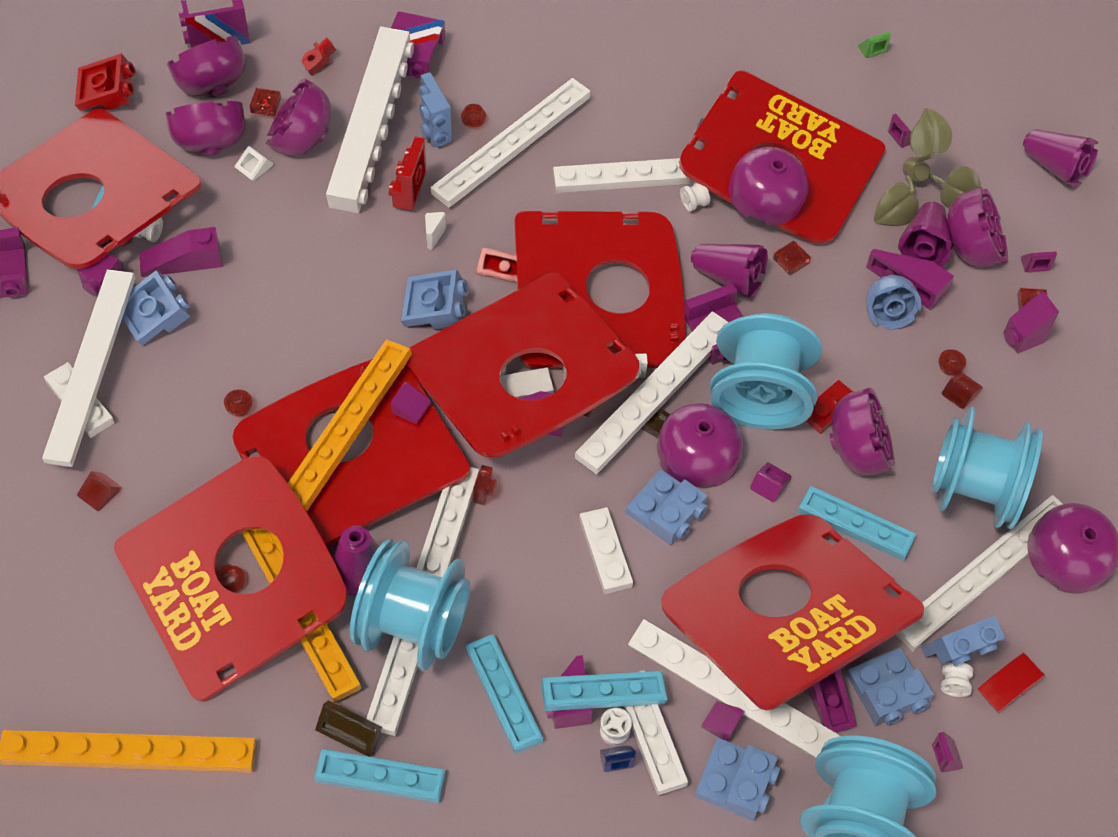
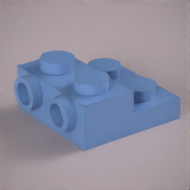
(434, 112)
(434, 299)
(154, 307)
(667, 507)
(959, 644)
(890, 687)
(738, 778)

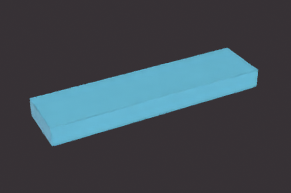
(858, 523)
(603, 690)
(504, 694)
(380, 775)

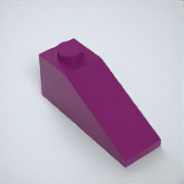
(183, 253)
(927, 277)
(832, 702)

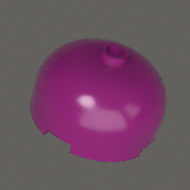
(208, 67)
(301, 120)
(206, 126)
(769, 185)
(977, 229)
(861, 433)
(700, 445)
(1074, 547)

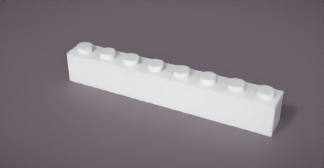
(369, 120)

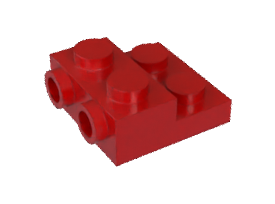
(105, 83)
(410, 176)

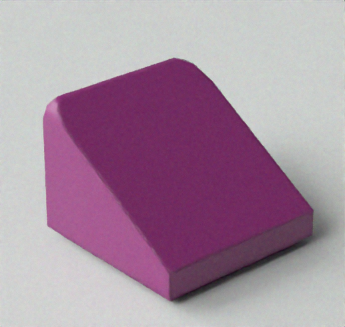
(899, 131)
(1038, 261)
(410, 404)
(770, 481)
(723, 720)
(946, 753)

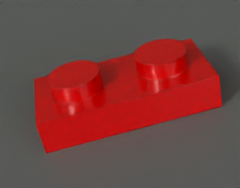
(825, 404)

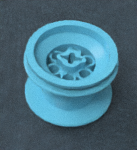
(765, 380)
(988, 467)
(409, 604)
(871, 788)

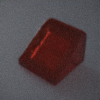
(961, 390)
(98, 490)

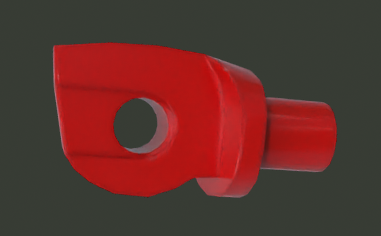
(319, 56)

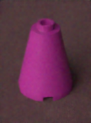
(1062, 154)
(928, 235)
(732, 264)
(354, 555)

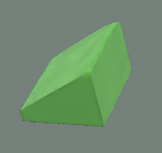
(875, 45)

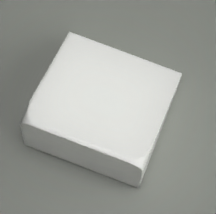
(253, 163)
(435, 228)

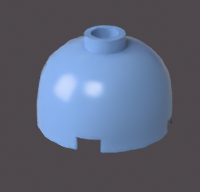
(892, 302)

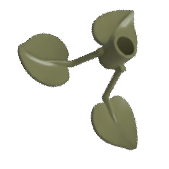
(929, 136)

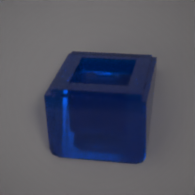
(618, 758)

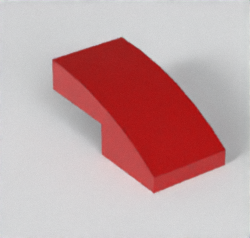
(1011, 682)

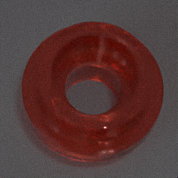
(473, 115)
(949, 367)
(241, 408)
(231, 571)

